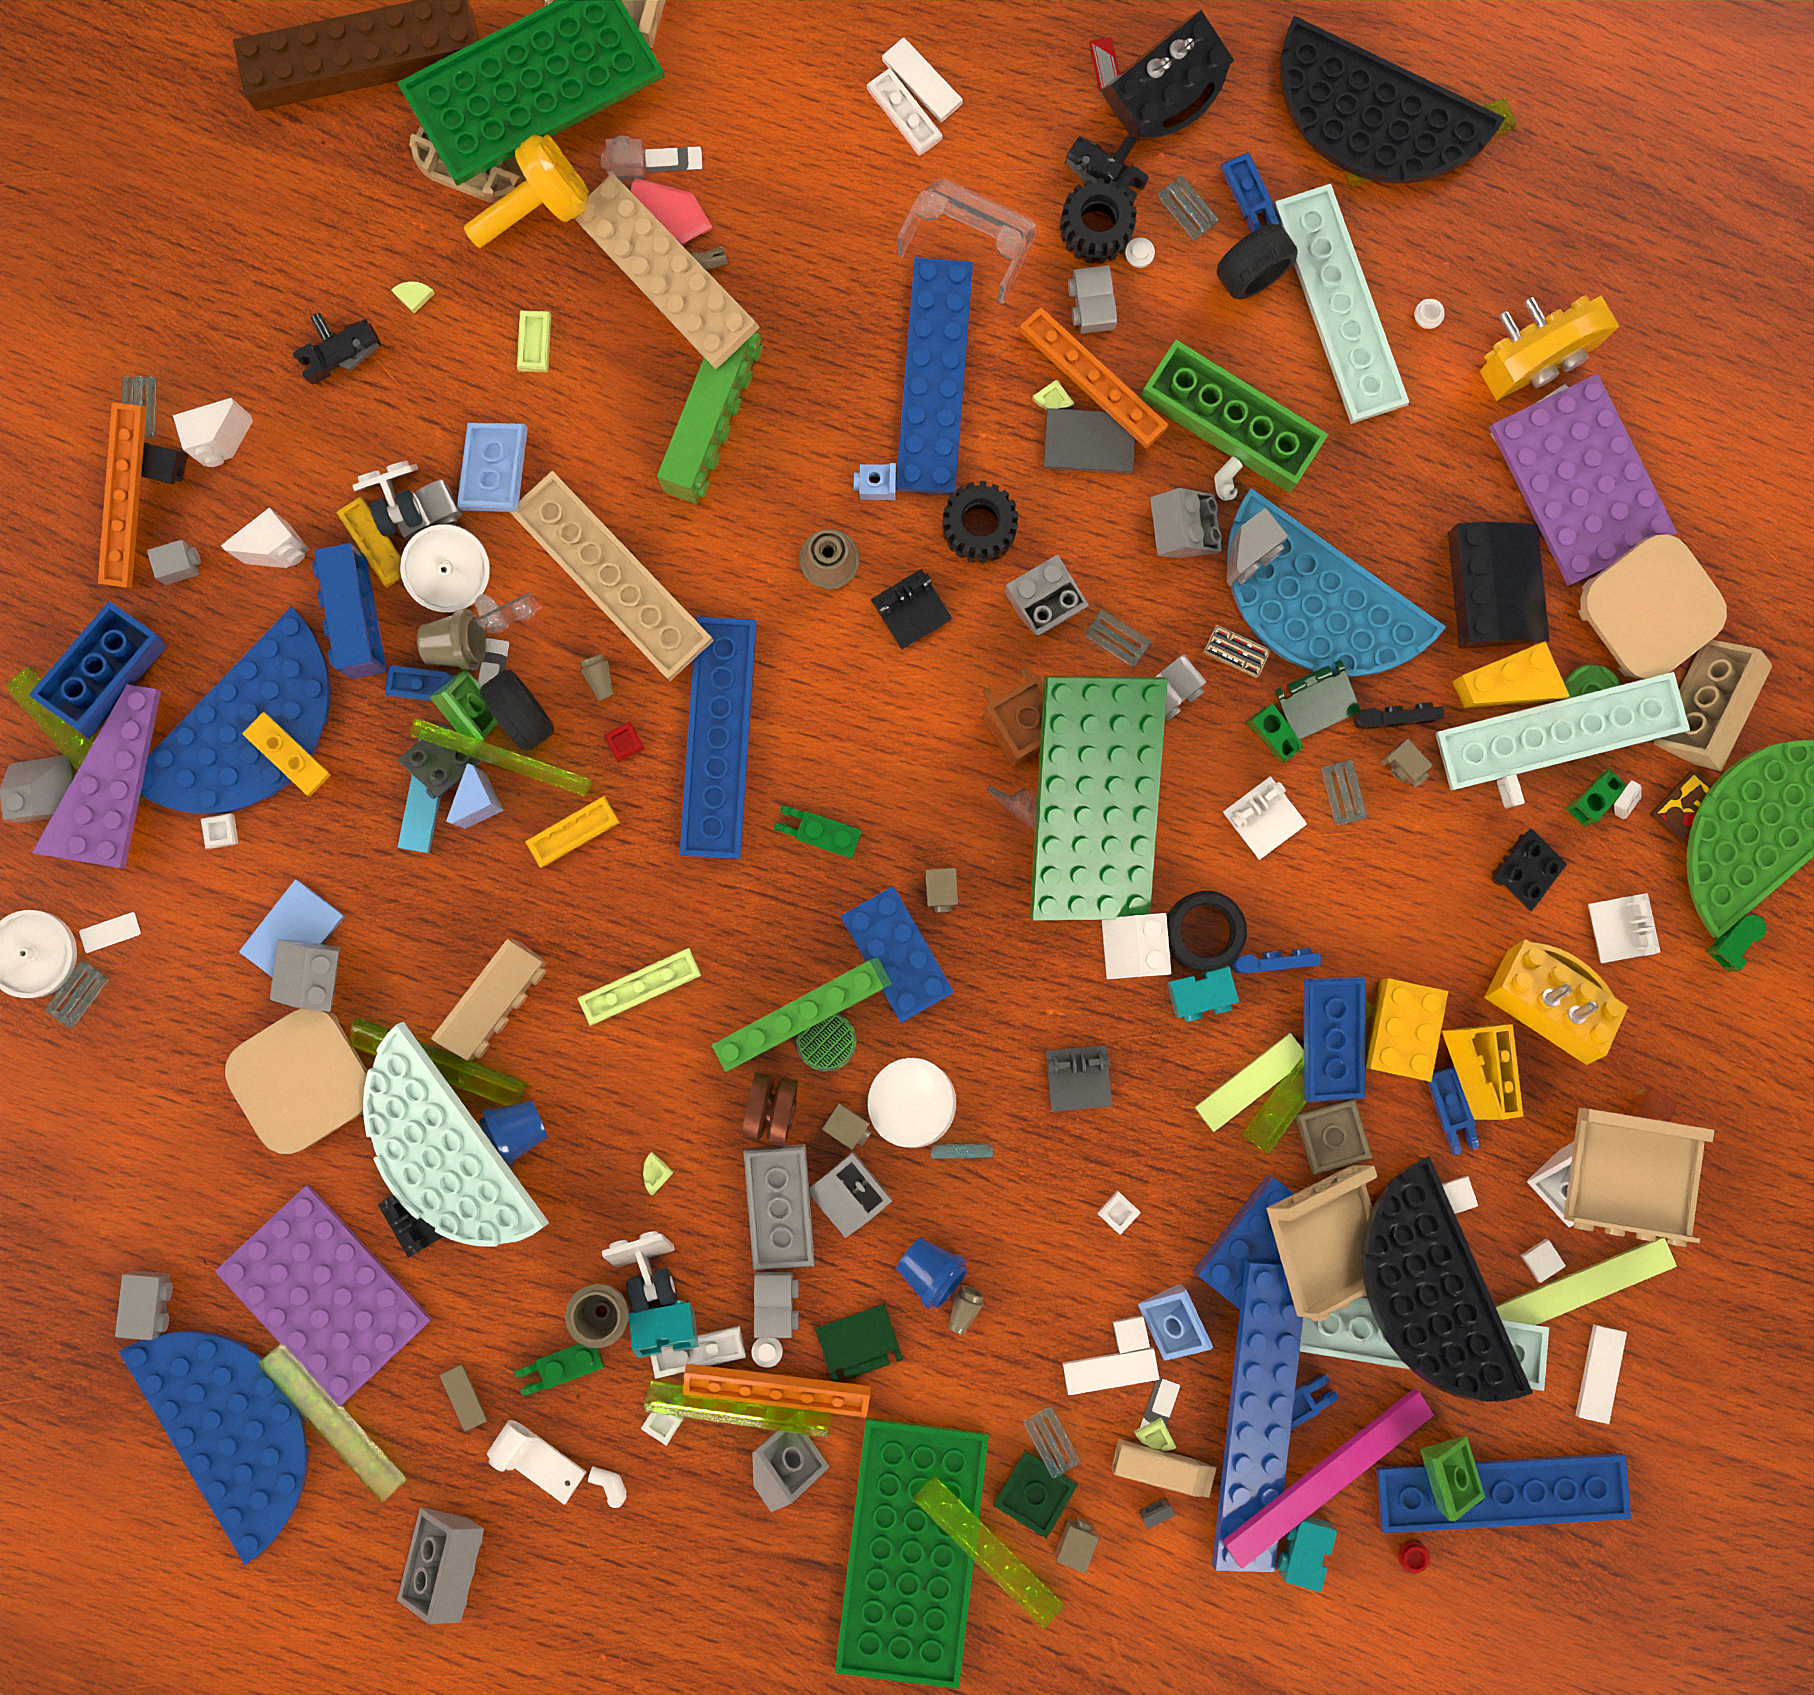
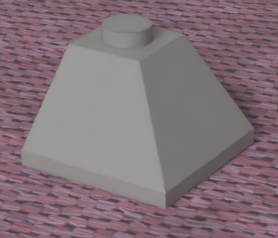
(35, 788)
(785, 1468)

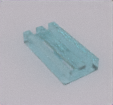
(1196, 200)
(127, 398)
(1132, 661)
(1355, 790)
(93, 974)
(971, 1150)
(1041, 1447)

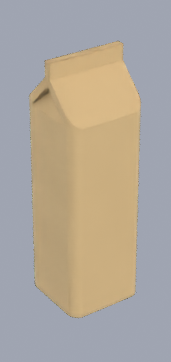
(1163, 1469)

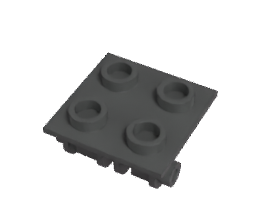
(436, 766)
(1079, 1078)

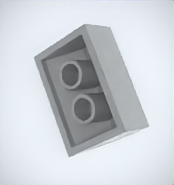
(440, 1566)

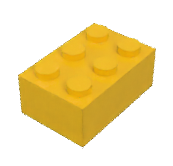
(1405, 1029)

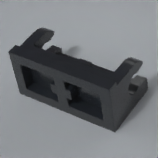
(163, 463)

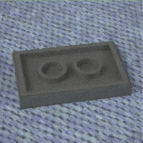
(1087, 442)

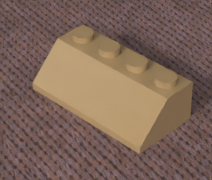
(1717, 702)
(490, 1000)

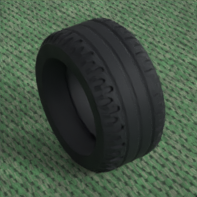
(1257, 261)
(516, 710)
(1236, 923)

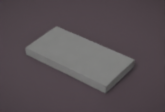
(779, 1207)

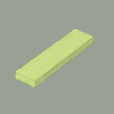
(639, 986)
(1250, 1082)

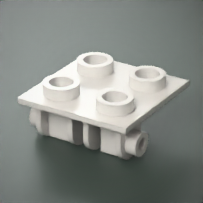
(1265, 817)
(1624, 928)

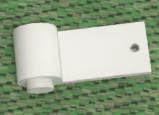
(536, 1459)

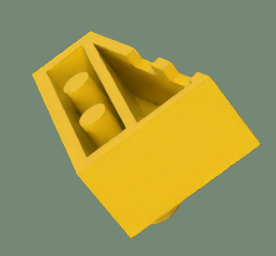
(1517, 679)
(1487, 1069)

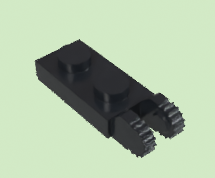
(1396, 716)

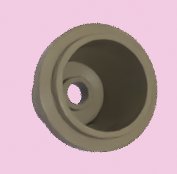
(832, 571)
(453, 641)
(587, 1325)

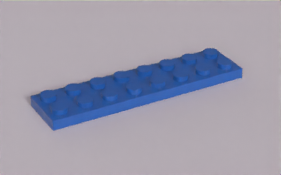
(934, 376)
(718, 740)
(1514, 1491)

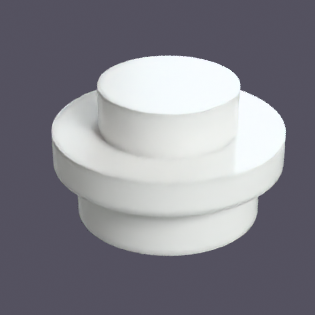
(1139, 252)
(1429, 313)
(767, 1351)

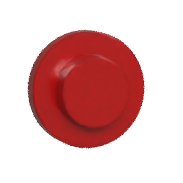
(1413, 1557)

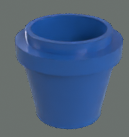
(513, 1129)
(932, 1272)

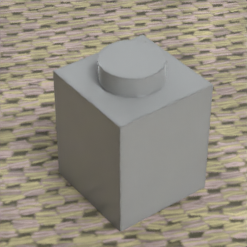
(174, 562)

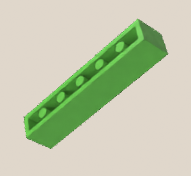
(801, 1014)

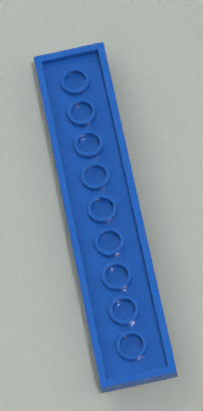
(1258, 1407)

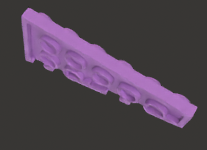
(102, 801)

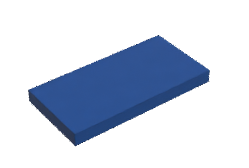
(1334, 1038)

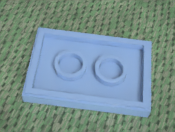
(492, 467)
(295, 917)

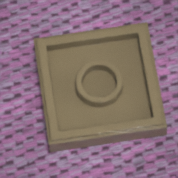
(1333, 1136)

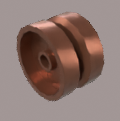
(772, 1109)

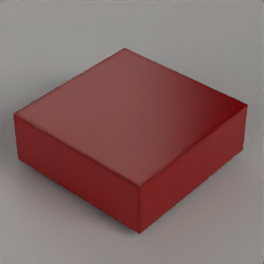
(624, 741)

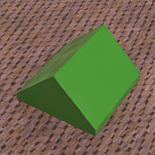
(464, 706)
(1453, 1477)

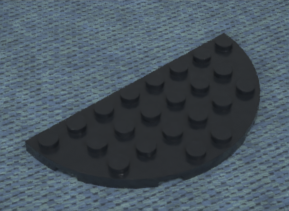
(1375, 113)
(1433, 1294)

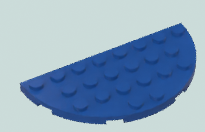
(208, 760)
(229, 1429)

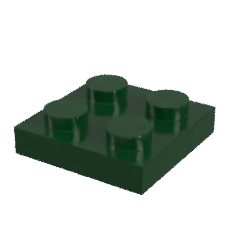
(1033, 1495)

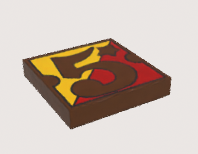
(1681, 805)

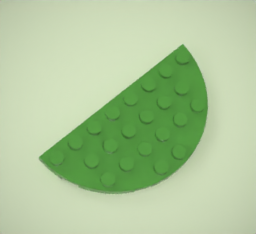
(1751, 832)

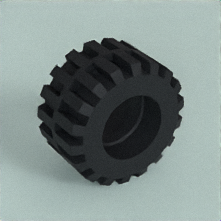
(1100, 198)
(980, 498)

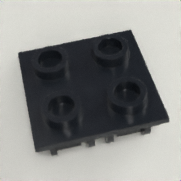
(911, 609)
(1529, 869)
(411, 1232)

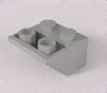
(1186, 523)
(1254, 543)
(1045, 596)
(849, 1194)

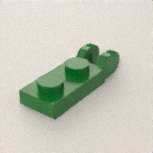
(821, 832)
(561, 1367)

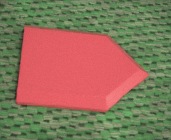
(673, 209)

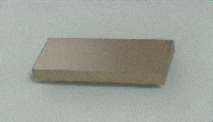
(463, 1397)

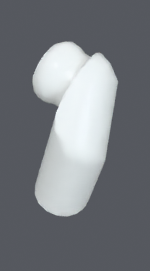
(1224, 479)
(612, 1485)

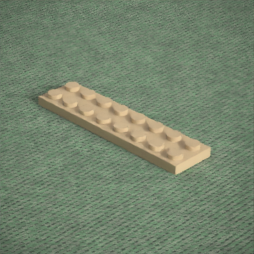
(666, 272)
(611, 576)

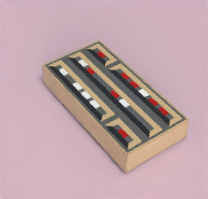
(1236, 651)

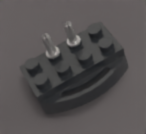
(1170, 79)

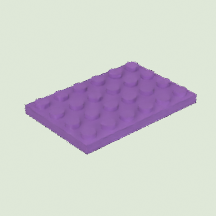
(1581, 478)
(323, 1295)

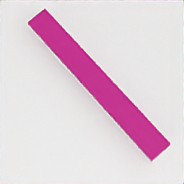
(1327, 1478)

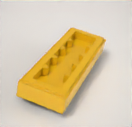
(376, 548)
(286, 754)
(572, 832)

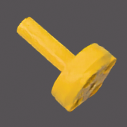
(548, 181)

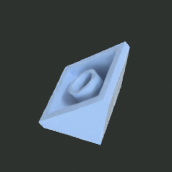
(474, 799)
(1175, 1323)

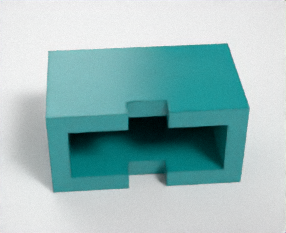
(1212, 992)
(663, 1328)
(1305, 1553)

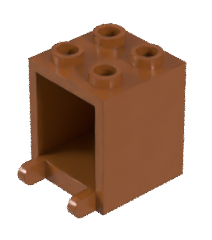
(1017, 718)

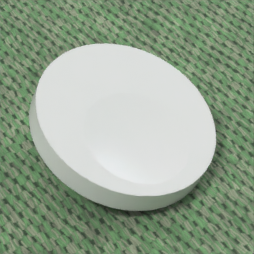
(445, 568)
(35, 953)
(911, 1103)

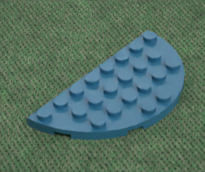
(1324, 606)

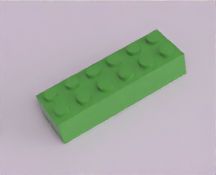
(1233, 416)
(706, 422)

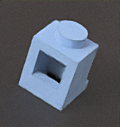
(884, 489)

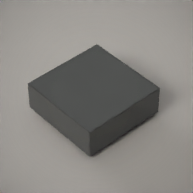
(1156, 1513)

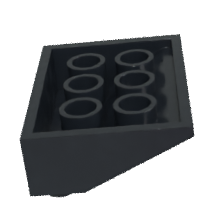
(1498, 584)

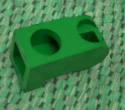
(1275, 733)
(1596, 798)
(1734, 942)

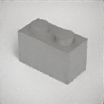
(143, 1305)

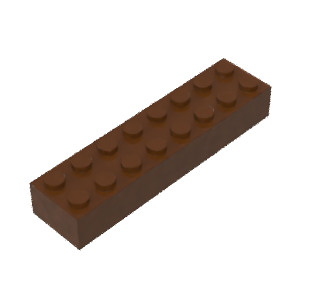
(351, 51)

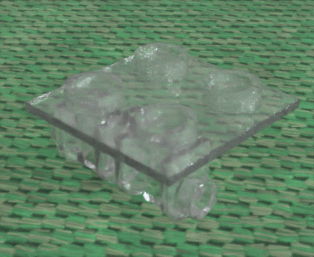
(497, 618)

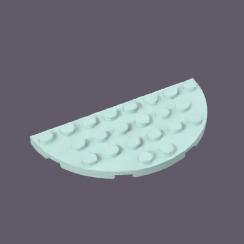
(437, 1152)

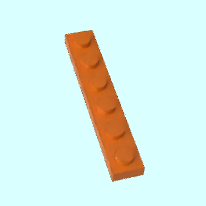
(1093, 377)
(122, 494)
(776, 1390)

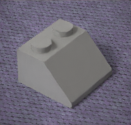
(305, 975)

